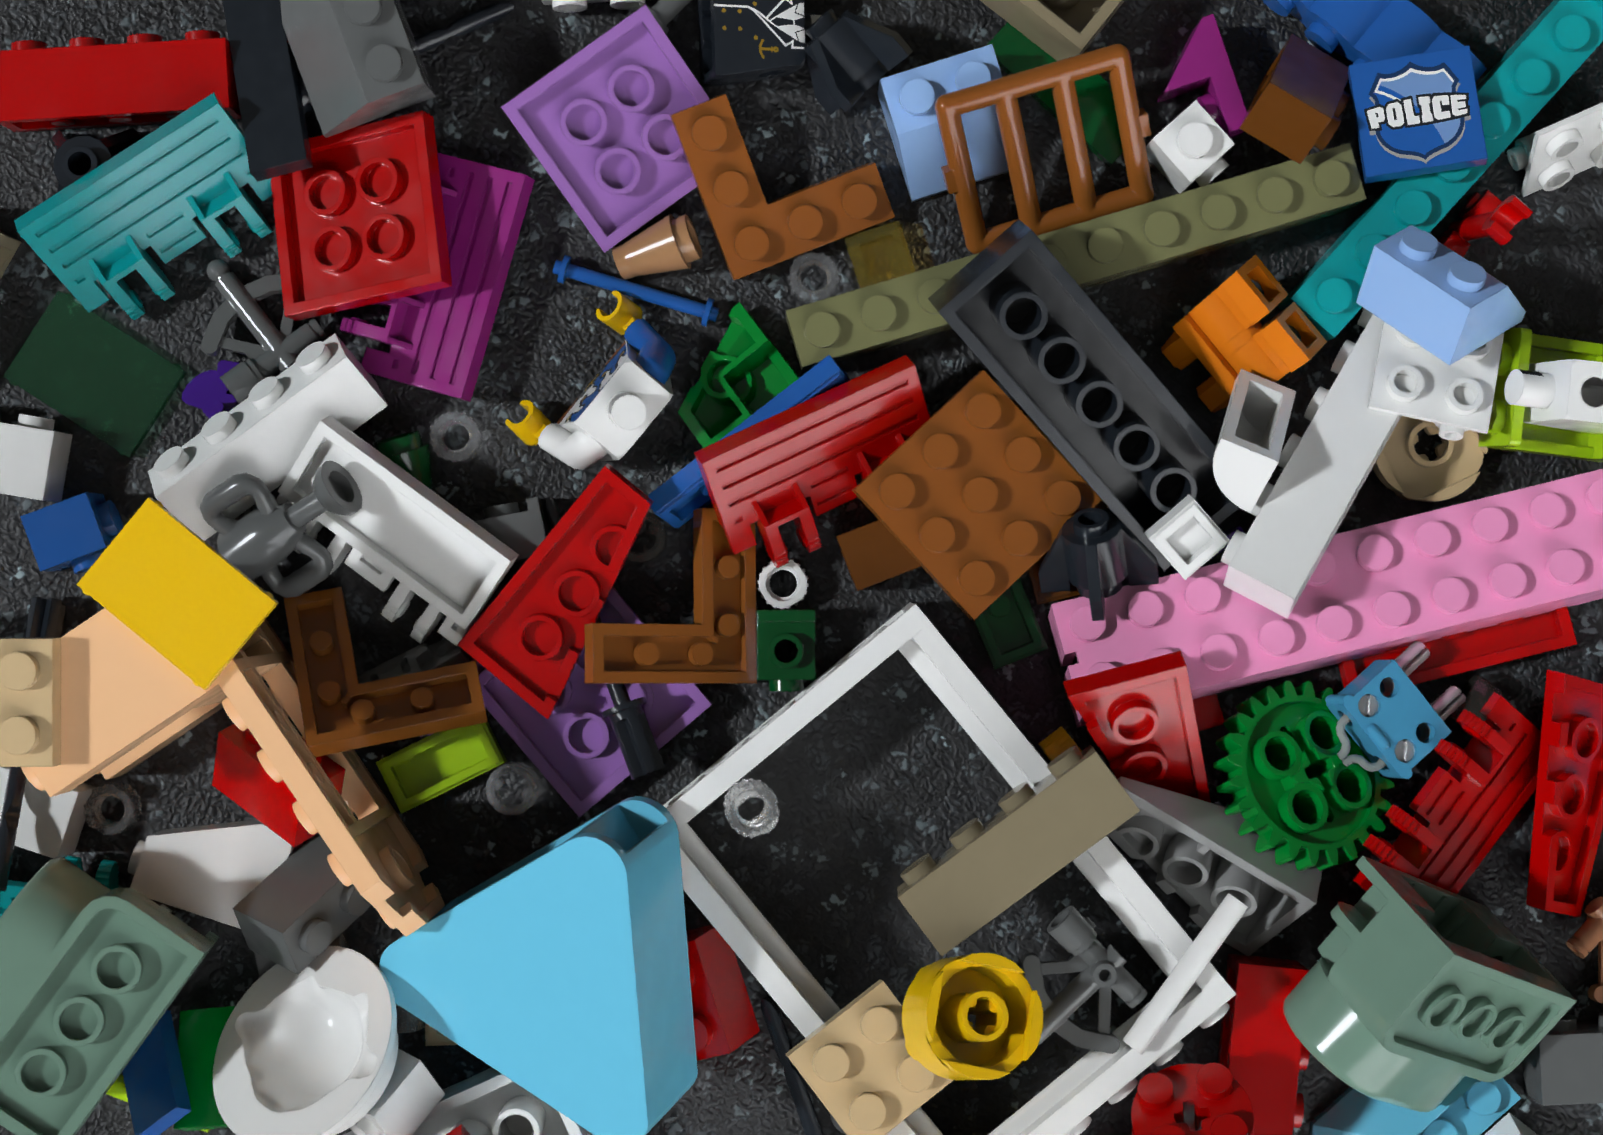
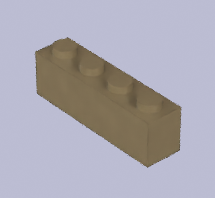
(1015, 849)

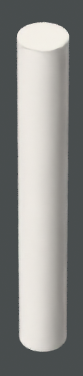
(1185, 973)

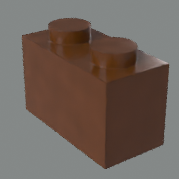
(1298, 100)

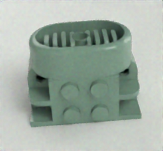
(81, 992)
(1421, 993)

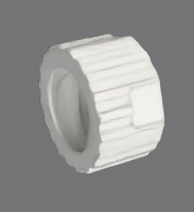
(783, 602)

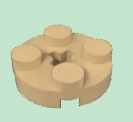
(1423, 480)

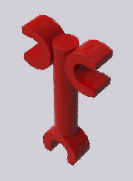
(1484, 217)

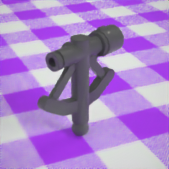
(276, 348)
(1099, 970)

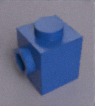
(72, 532)

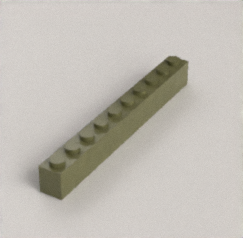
(1094, 251)

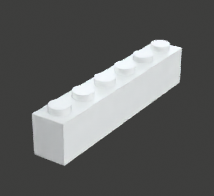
(1317, 482)

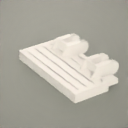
(402, 535)

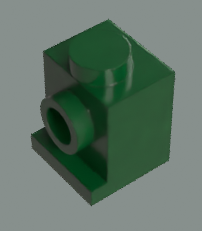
(792, 625)

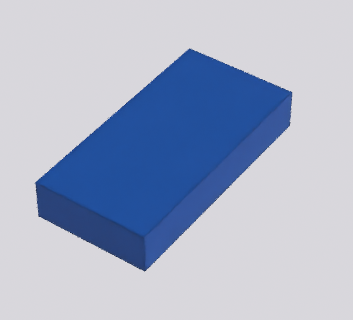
(156, 1081)

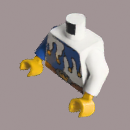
(615, 403)

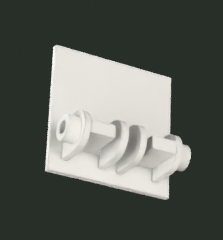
(1559, 151)
(1425, 388)

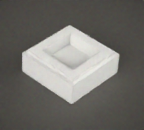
(1187, 537)

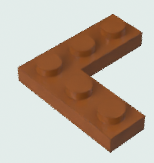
(759, 232)
(710, 651)
(352, 715)

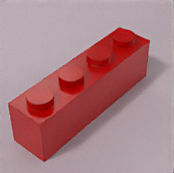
(113, 83)
(1260, 1043)

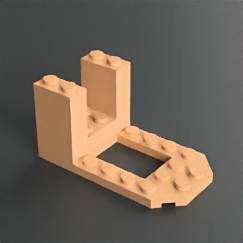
(131, 702)

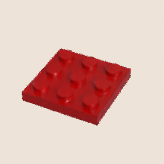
(362, 219)

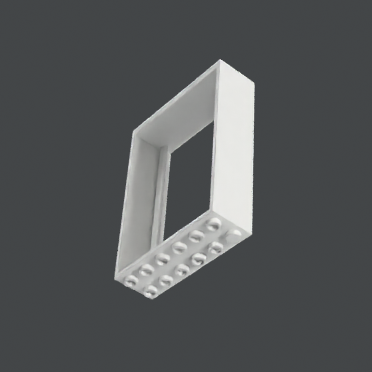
(1093, 1079)

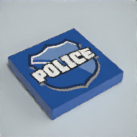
(1417, 114)

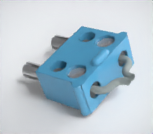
(1391, 715)

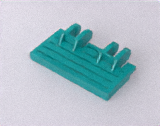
(147, 200)

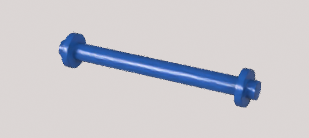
(565, 269)

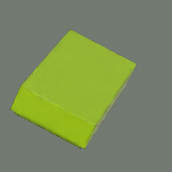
(440, 764)

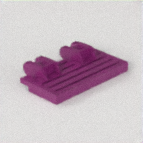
(444, 332)

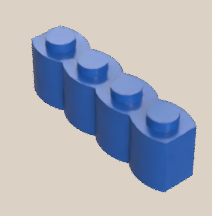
(1369, 29)

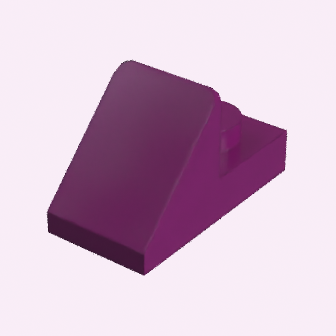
(1207, 67)

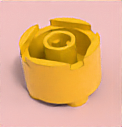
(978, 984)

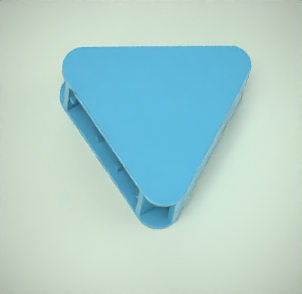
(569, 971)

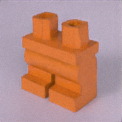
(1229, 336)

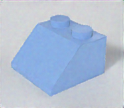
(913, 125)
(1436, 295)

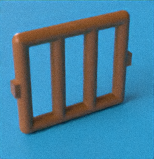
(1004, 94)

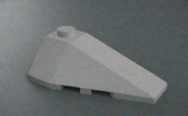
(1205, 858)

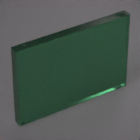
(95, 374)

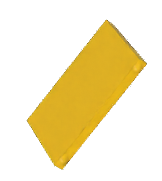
(177, 593)

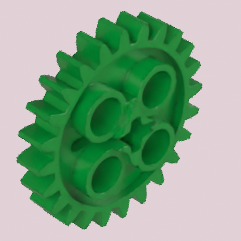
(1300, 776)

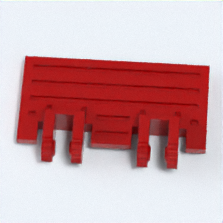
(810, 454)
(1467, 806)

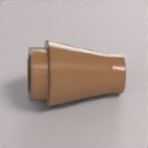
(659, 249)

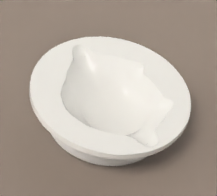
(307, 1048)

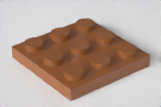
(976, 494)

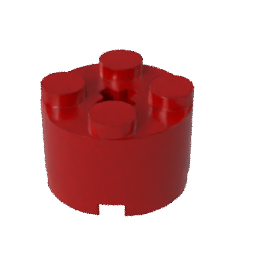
(1191, 1102)

